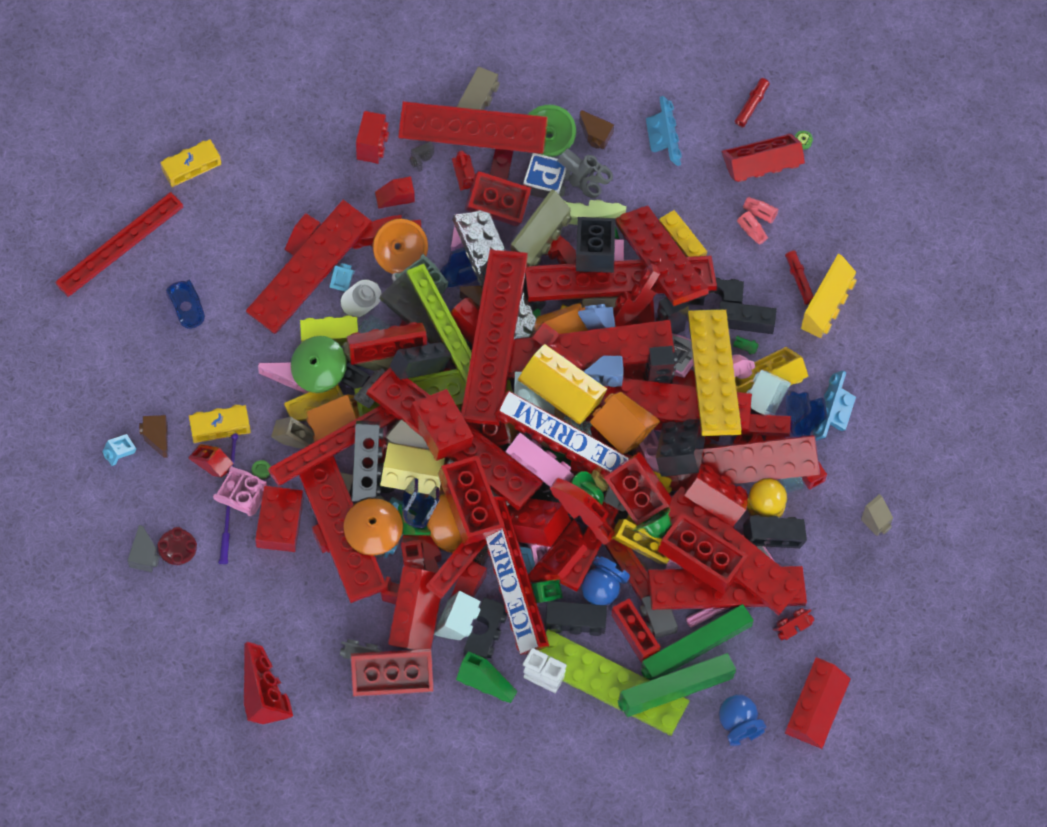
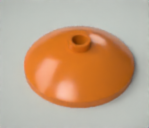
(411, 240)
(443, 526)
(377, 537)

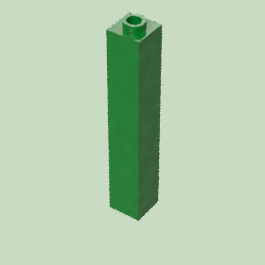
(697, 643)
(676, 685)

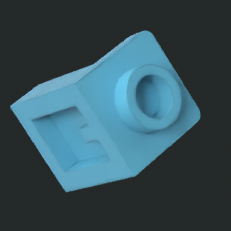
(342, 277)
(118, 448)

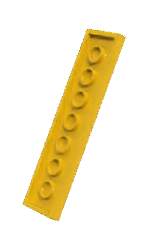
(714, 373)

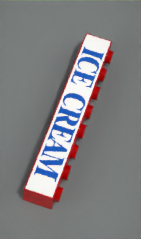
(558, 434)
(515, 585)

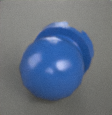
(602, 584)
(739, 717)

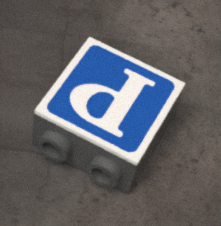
(544, 175)

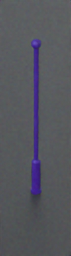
(225, 535)

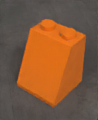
(563, 320)
(332, 416)
(623, 422)

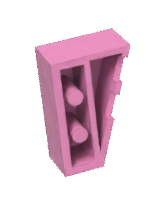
(538, 461)

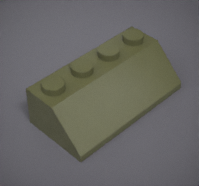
(542, 228)

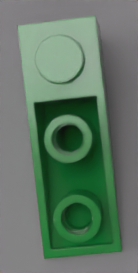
(485, 677)

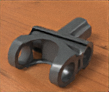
(581, 169)

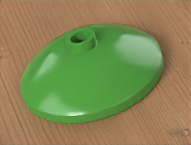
(560, 125)
(326, 371)

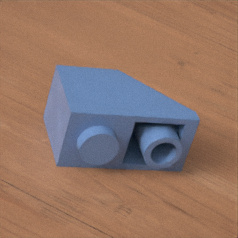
(597, 317)
(607, 371)

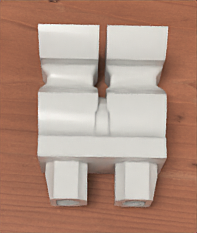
(542, 672)

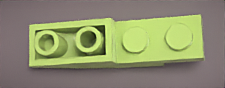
(596, 208)

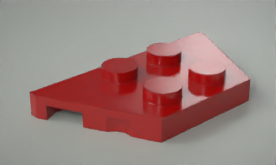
(561, 556)

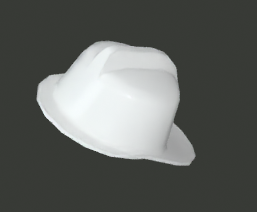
(360, 298)

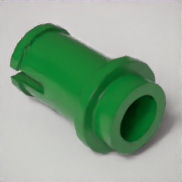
(746, 345)

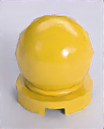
(767, 498)

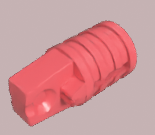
(761, 209)
(756, 232)

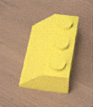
(405, 463)

